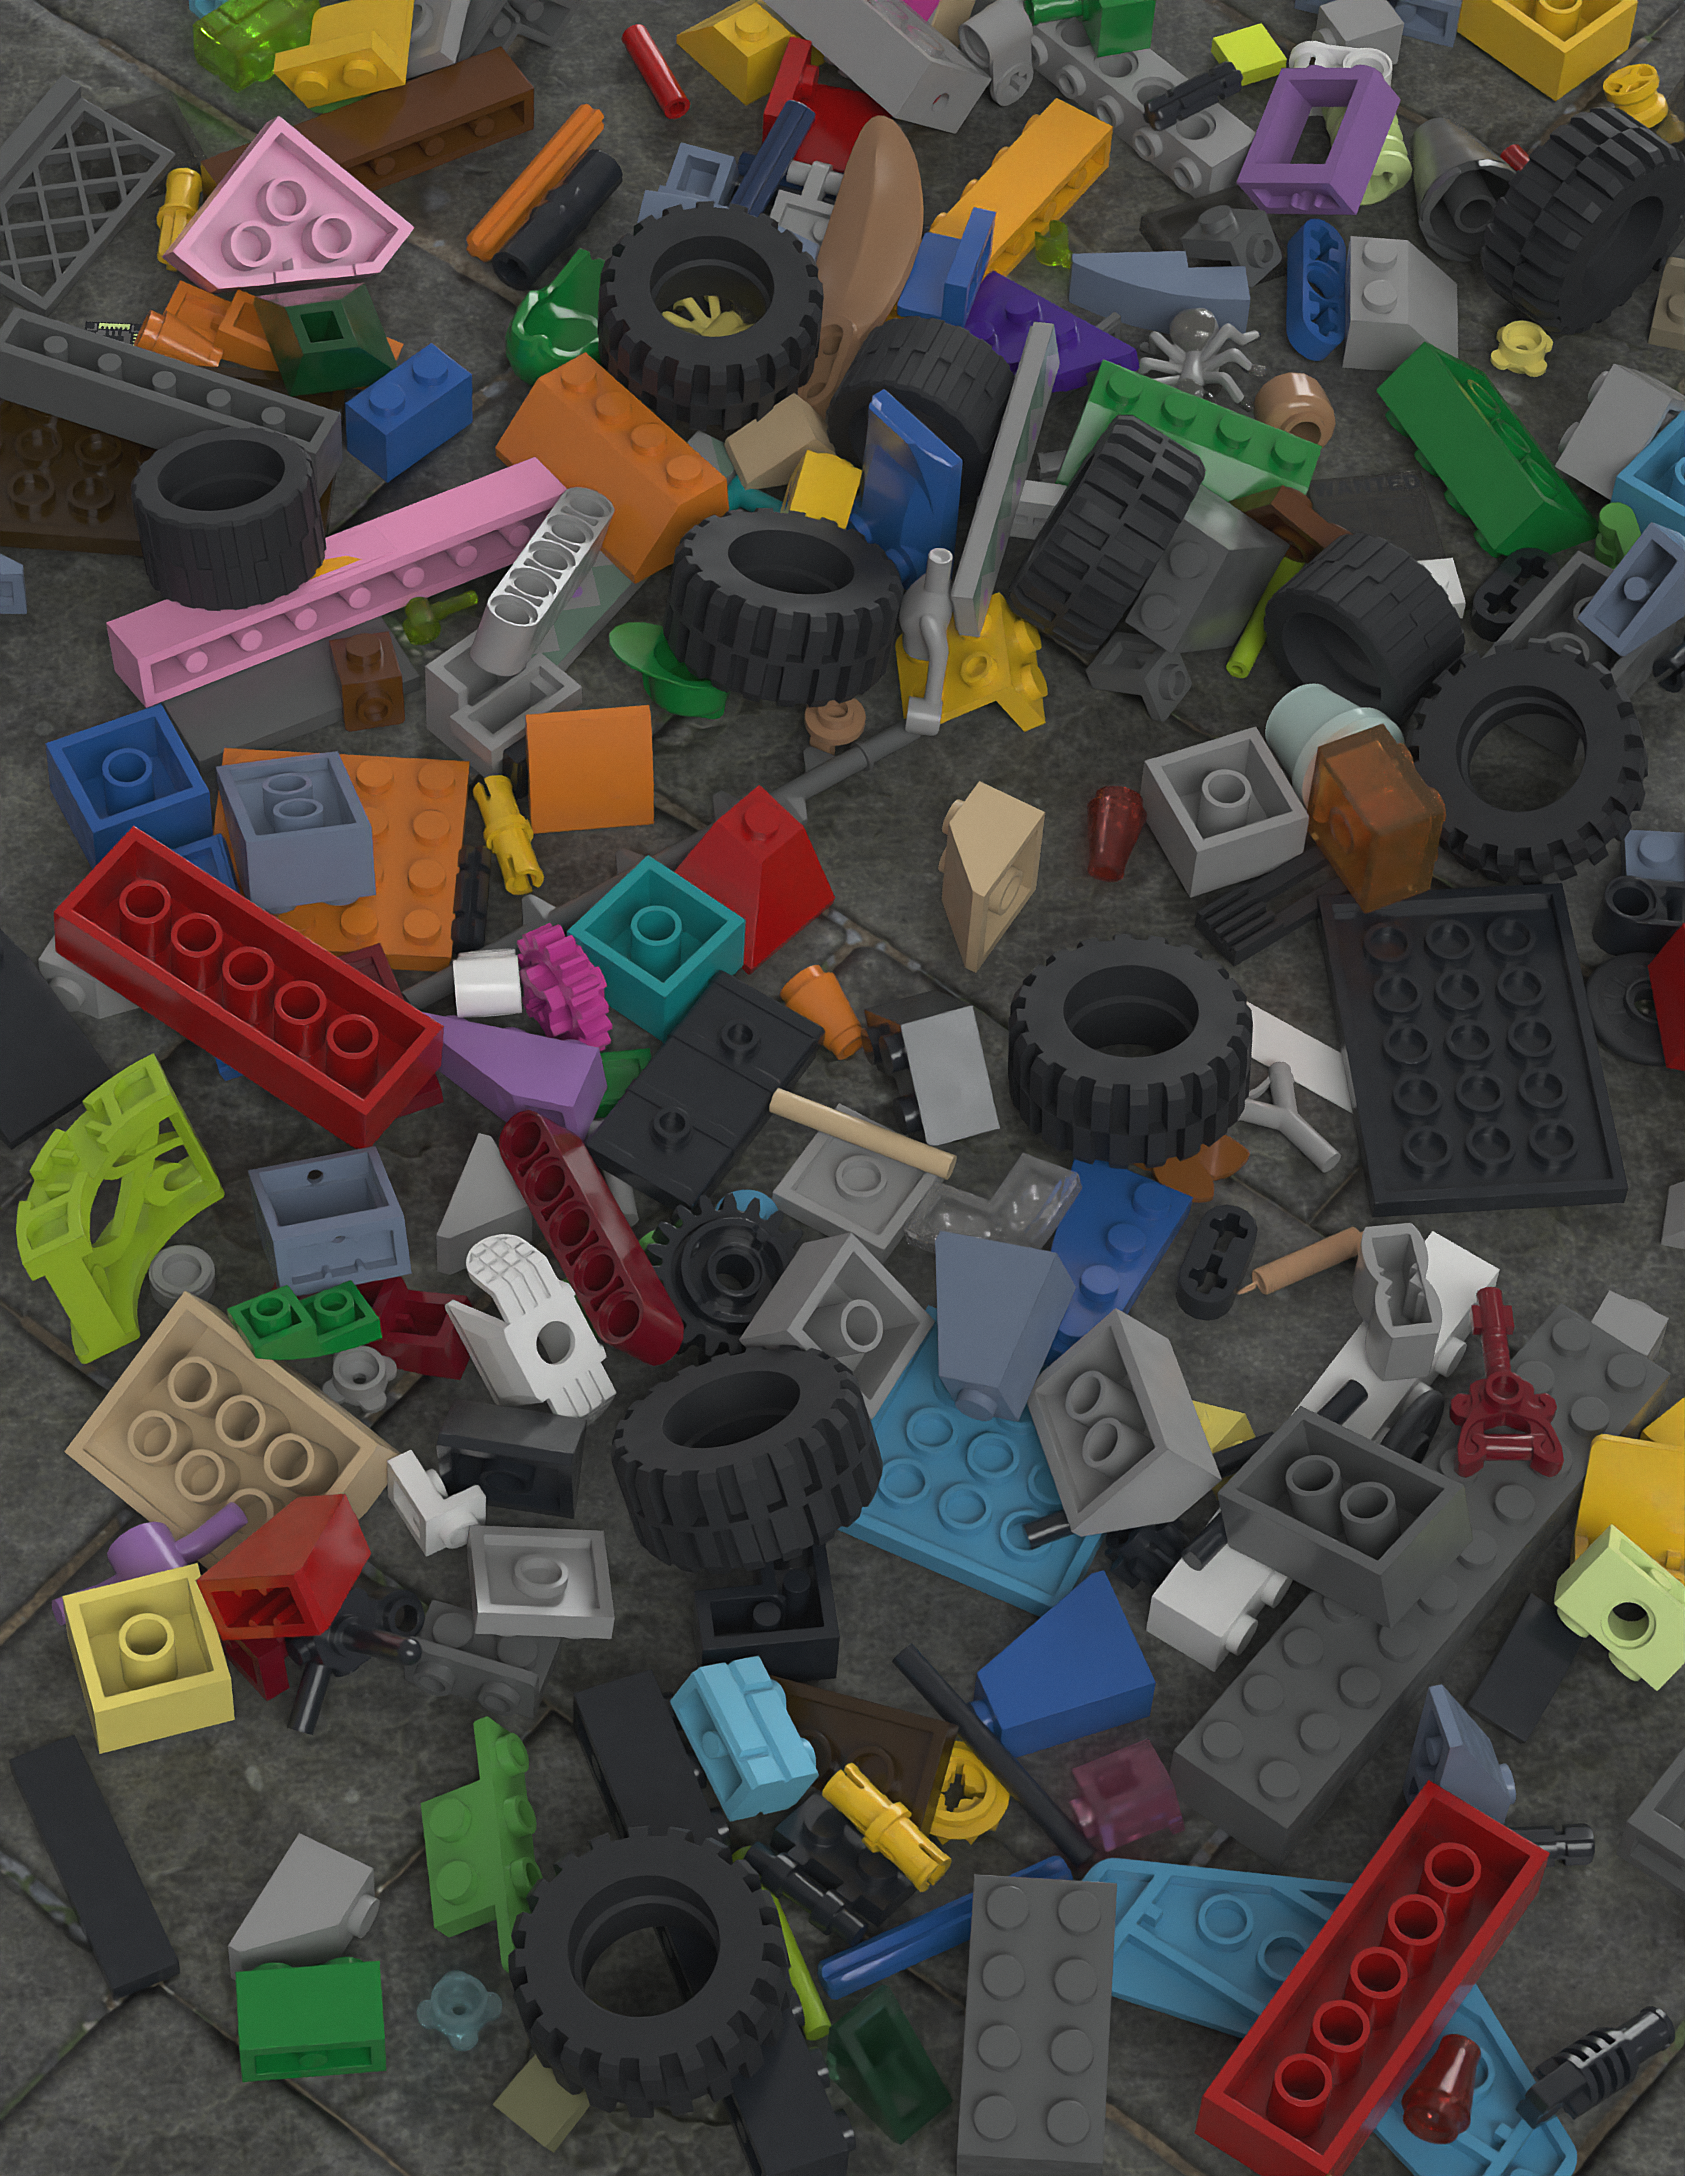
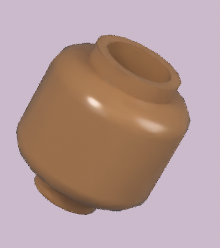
(1297, 407)

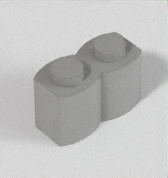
(1396, 1302)

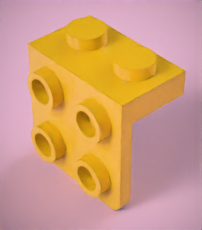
(351, 52)
(984, 669)
(1640, 1493)

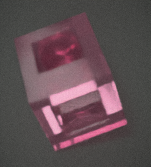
(1125, 1797)

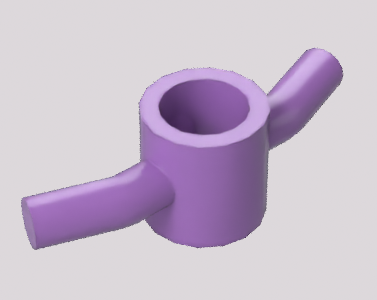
(153, 1549)

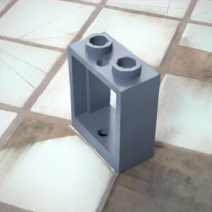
(304, 1216)

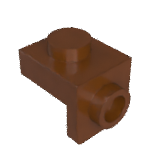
(368, 680)

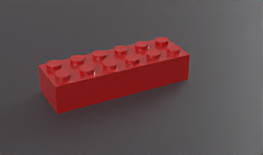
(248, 989)
(1372, 1991)

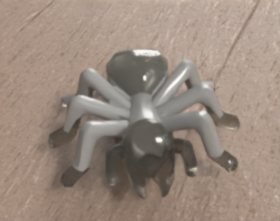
(1195, 357)

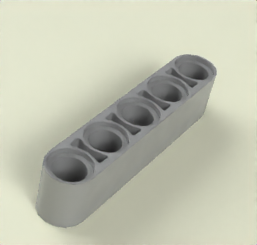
(541, 581)

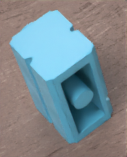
(745, 1738)

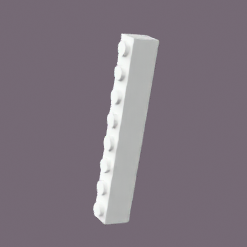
(1217, 1607)

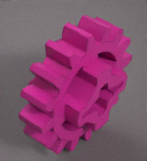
(563, 987)

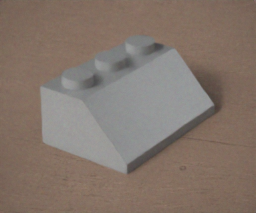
(1121, 1430)

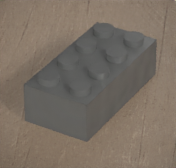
(1036, 2027)

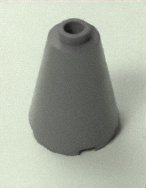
(1455, 187)

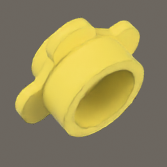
(1522, 348)

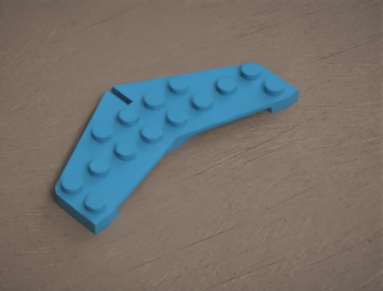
(1226, 1940)

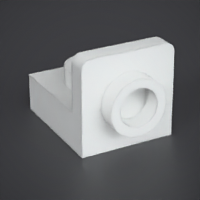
(425, 1505)

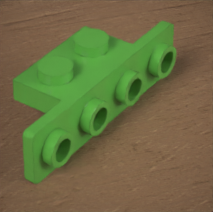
(483, 1842)

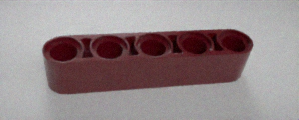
(591, 1238)

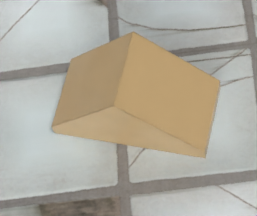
(770, 449)

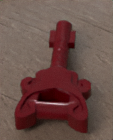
(1502, 1401)

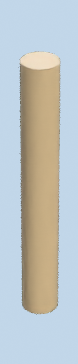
(862, 1133)

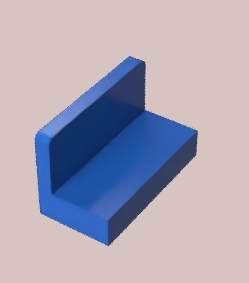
(949, 272)

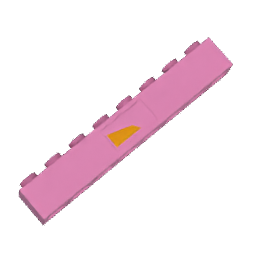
(363, 576)

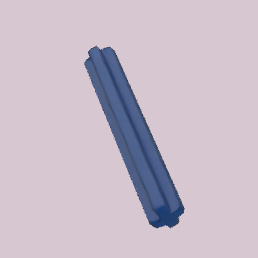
(914, 1939)

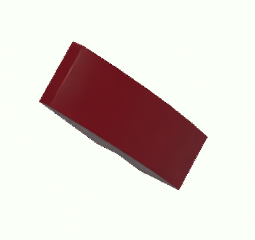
(415, 1328)

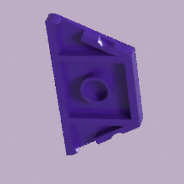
(1003, 320)

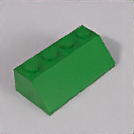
(1235, 449)
(1483, 456)

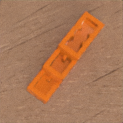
(231, 325)

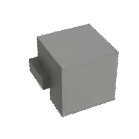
(486, 712)

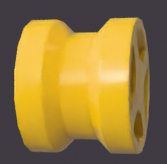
(1636, 93)

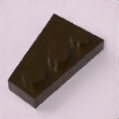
(892, 1747)

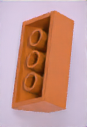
(608, 441)

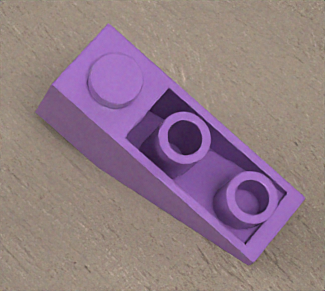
(524, 1072)

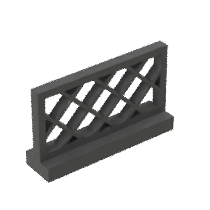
(38, 144)

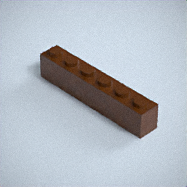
(415, 123)

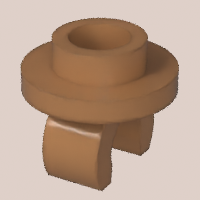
(834, 724)

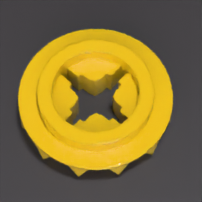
(974, 1815)

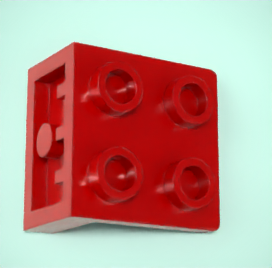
(838, 110)

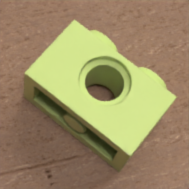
(1620, 1572)

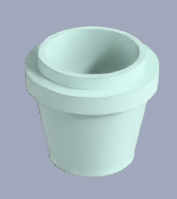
(1312, 718)

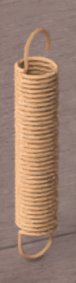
(1306, 1262)

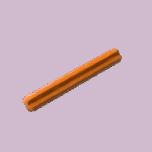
(535, 181)

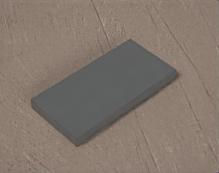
(270, 701)

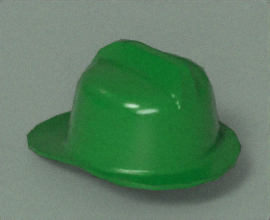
(664, 677)

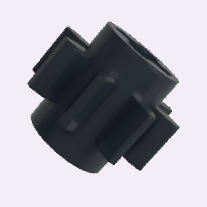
(1146, 1552)

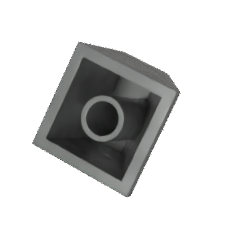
(1207, 578)

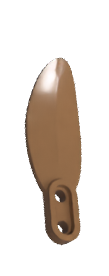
(865, 251)

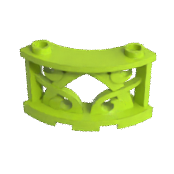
(156, 1198)

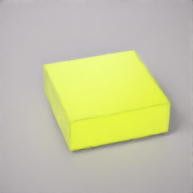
(1251, 52)

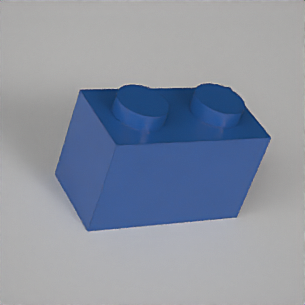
(409, 412)

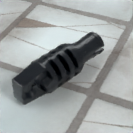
(1595, 2067)

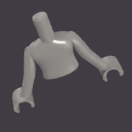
(924, 623)

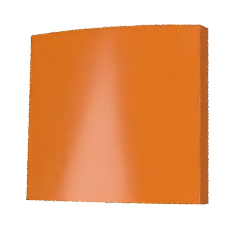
(590, 769)

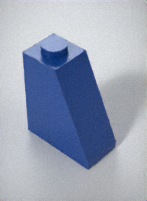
(1066, 1674)

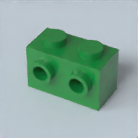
(310, 2020)

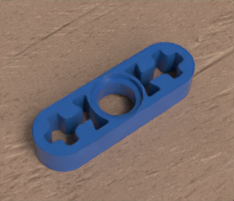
(1321, 337)

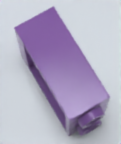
(1343, 179)

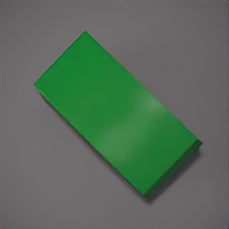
(291, 1329)

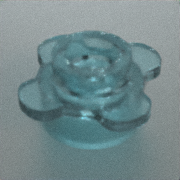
(463, 1990)

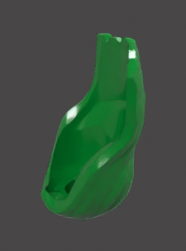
(557, 321)

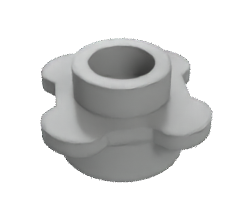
(360, 1363)

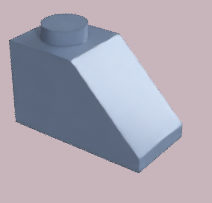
(1641, 592)

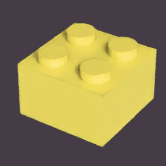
(148, 1658)

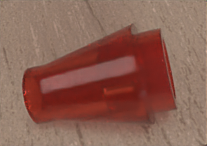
(1113, 829)
(1443, 2093)

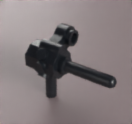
(358, 1632)

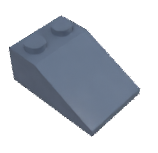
(297, 831)

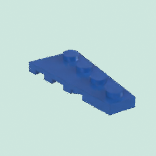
(1112, 1244)

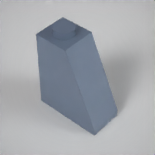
(995, 1321)

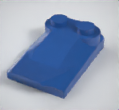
(906, 489)

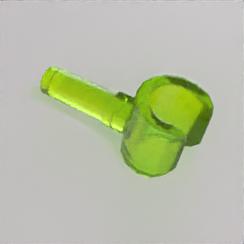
(1055, 249)
(423, 617)

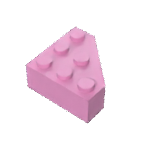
(286, 221)

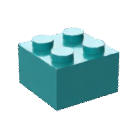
(659, 945)

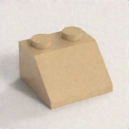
(988, 867)

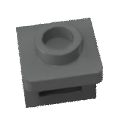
(1237, 237)

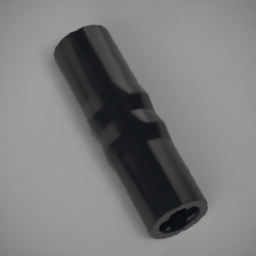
(557, 220)

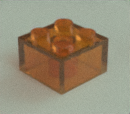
(1375, 817)

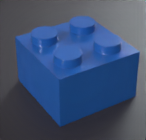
(129, 777)

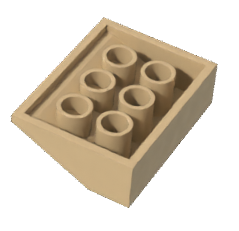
(216, 1426)

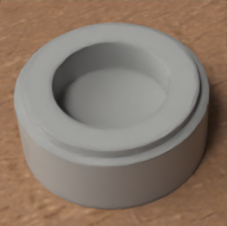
(181, 1270)

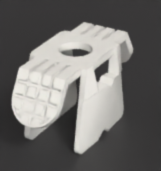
(532, 1307)

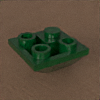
(325, 338)

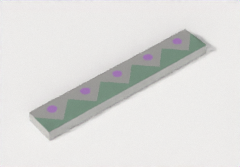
(1005, 480)
(606, 587)

